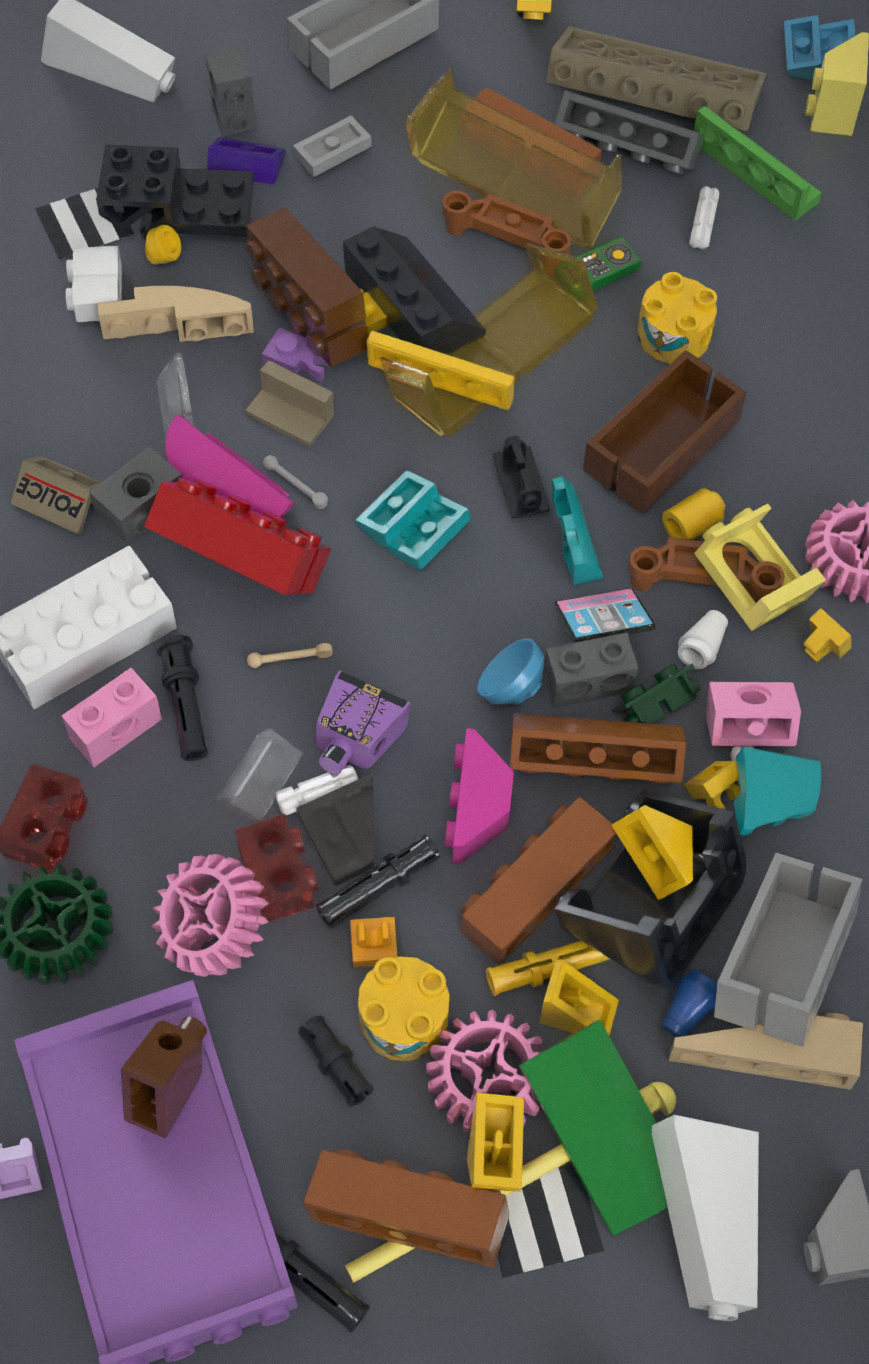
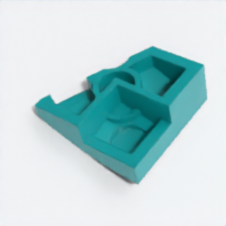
(576, 541)
(774, 788)

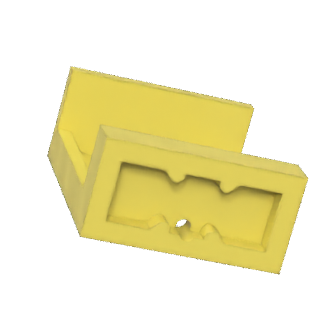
(748, 531)

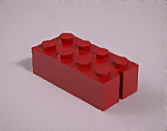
(237, 536)

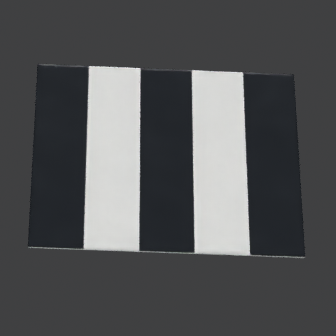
(77, 224)
(548, 1224)

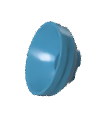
(513, 674)

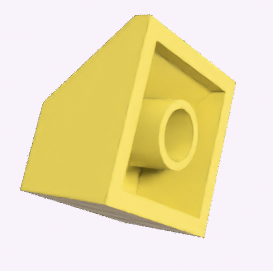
(839, 87)

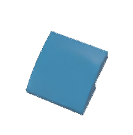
(809, 41)

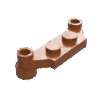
(502, 221)
(679, 563)

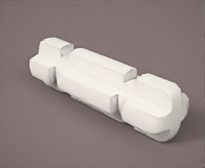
(704, 217)
(312, 789)

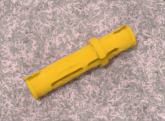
(537, 967)

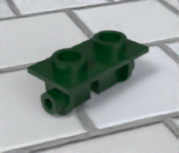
(671, 687)

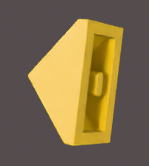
(659, 848)
(576, 1001)
(496, 1142)

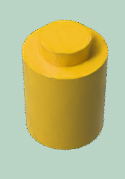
(694, 515)

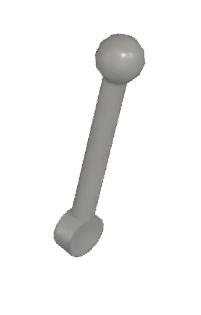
(319, 499)

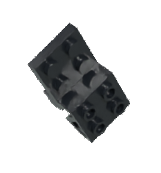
(155, 187)

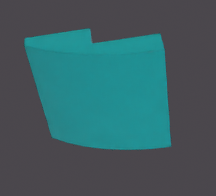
(413, 520)

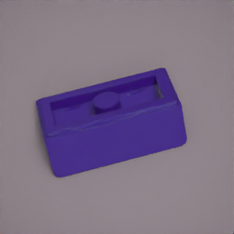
(246, 156)

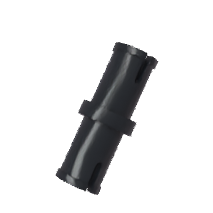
(335, 1060)

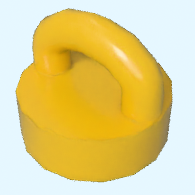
(162, 245)

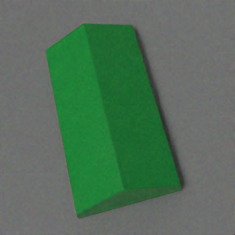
(600, 1124)

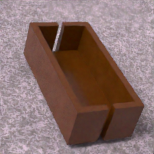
(307, 287)
(663, 431)

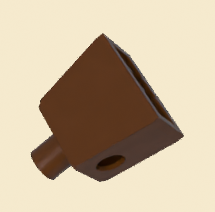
(162, 1075)

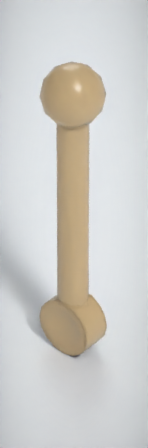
(322, 651)

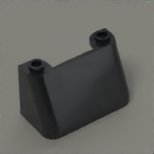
(661, 935)

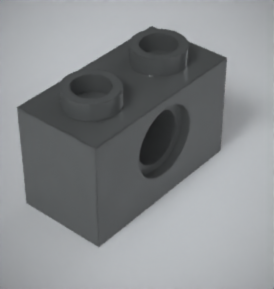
(116, 498)

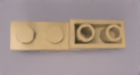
(190, 310)

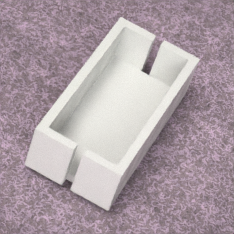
(83, 626)

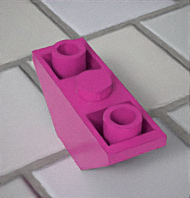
(480, 797)

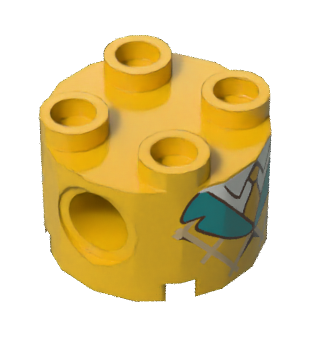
(676, 317)
(403, 1007)

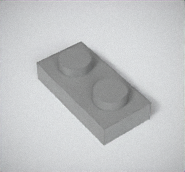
(332, 146)

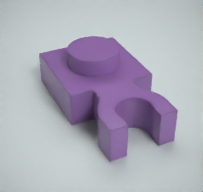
(293, 354)

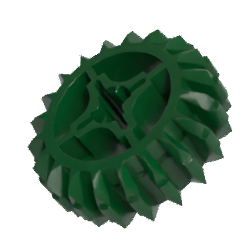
(86, 902)

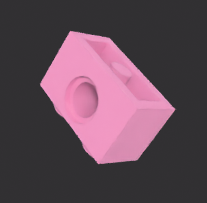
(753, 714)
(112, 717)

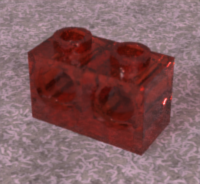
(32, 816)
(278, 866)

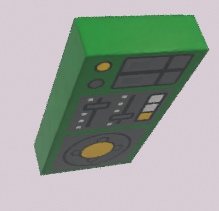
(610, 262)

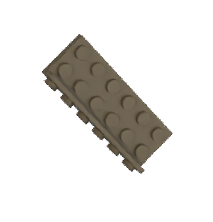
(654, 76)

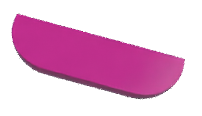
(216, 463)

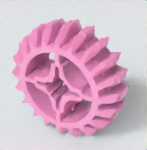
(835, 551)
(226, 911)
(472, 1063)

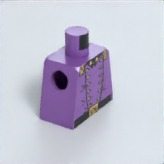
(358, 723)

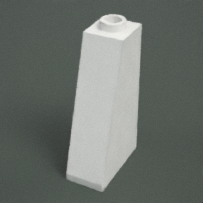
(104, 52)
(713, 1210)

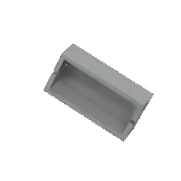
(353, 35)
(787, 950)

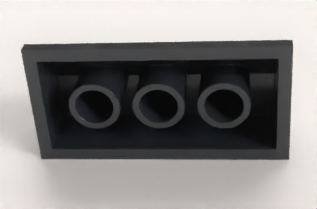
(409, 291)

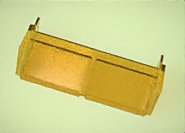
(512, 161)
(521, 333)

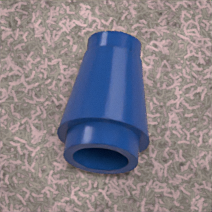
(690, 1004)

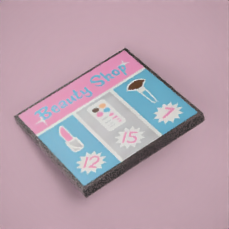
(604, 615)

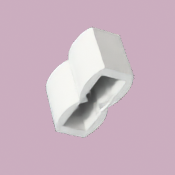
(94, 279)

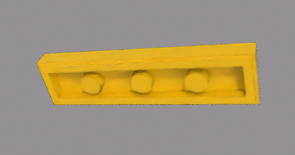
(444, 370)

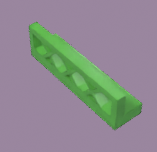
(755, 165)

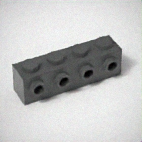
(629, 130)

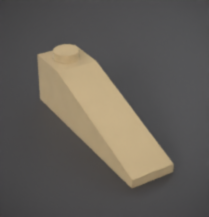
(827, 1059)

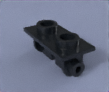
(520, 479)

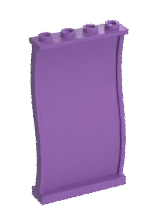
(157, 1228)

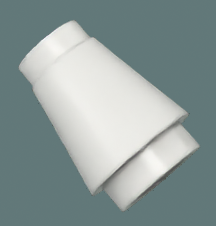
(703, 640)

